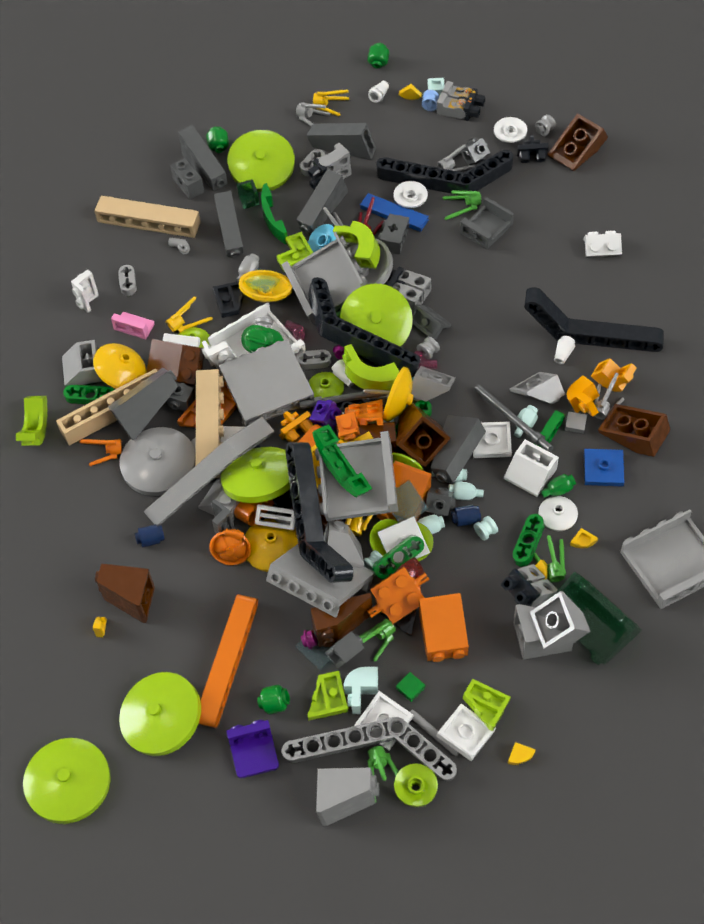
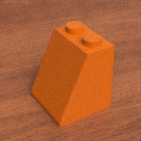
(420, 479)
(443, 627)

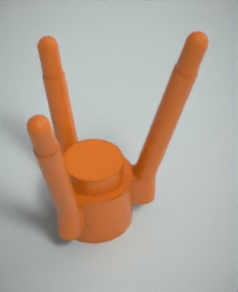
(113, 447)

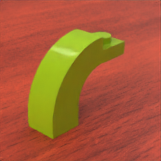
(368, 249)
(366, 376)
(34, 421)

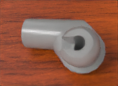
(181, 244)

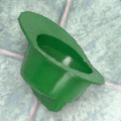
(259, 336)

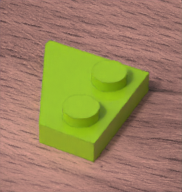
(328, 697)
(486, 702)

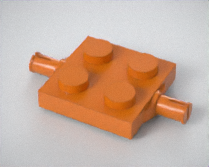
(397, 595)

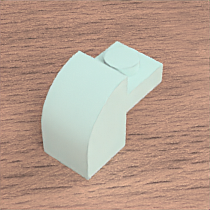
(360, 681)

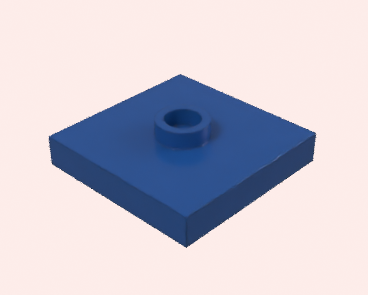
(603, 467)

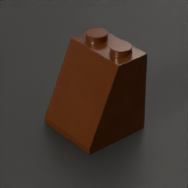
(420, 435)
(127, 589)

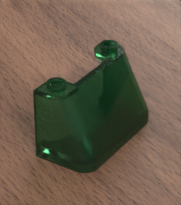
(607, 623)

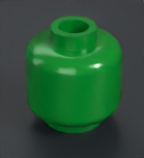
(378, 55)
(217, 139)
(273, 699)

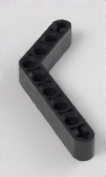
(444, 179)
(590, 332)
(345, 333)
(308, 516)

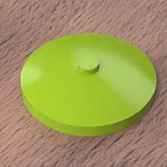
(261, 157)
(379, 311)
(257, 475)
(160, 714)
(66, 780)

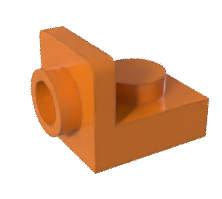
(348, 426)

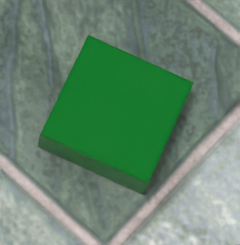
(410, 686)

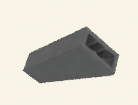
(352, 136)
(201, 158)
(327, 194)
(228, 224)
(141, 403)
(464, 437)

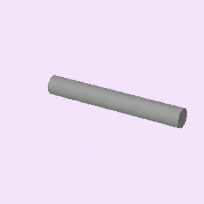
(431, 730)

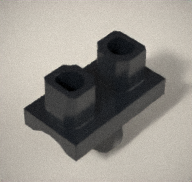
(532, 147)

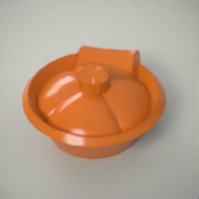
(230, 547)

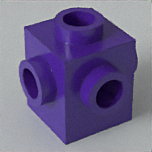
(325, 413)

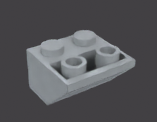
(78, 364)

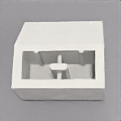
(531, 468)

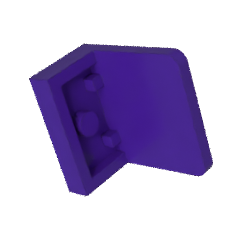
(252, 748)

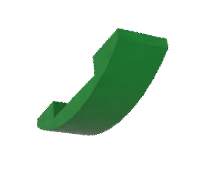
(276, 227)
(338, 464)

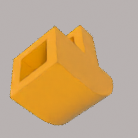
(606, 370)
(581, 396)

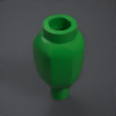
(559, 486)

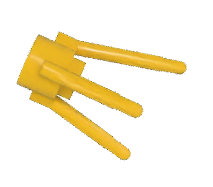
(322, 99)
(176, 321)
(356, 524)

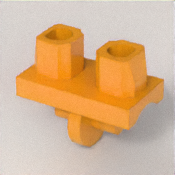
(289, 431)

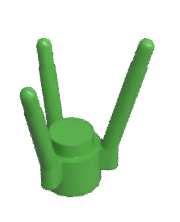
(471, 198)
(556, 571)
(383, 631)
(379, 759)

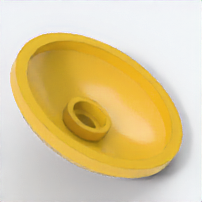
(275, 294)
(118, 364)
(399, 396)
(265, 550)

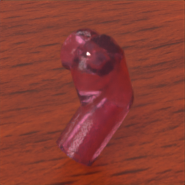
(298, 330)
(431, 364)

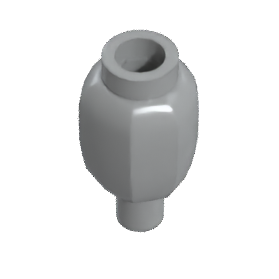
(249, 263)

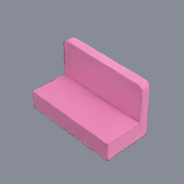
(132, 324)

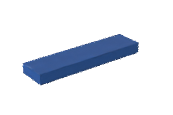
(383, 207)

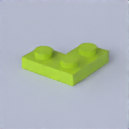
(298, 250)

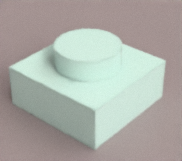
(436, 84)

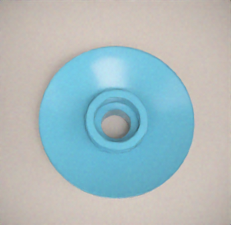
(321, 237)

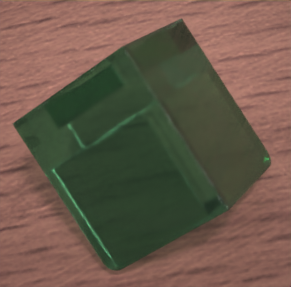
(248, 194)

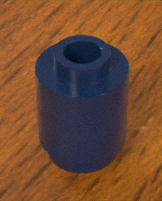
(466, 515)
(149, 535)

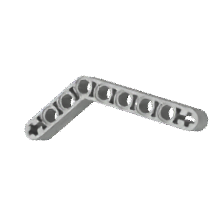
(208, 469)
(367, 740)

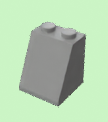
(528, 637)
(344, 792)

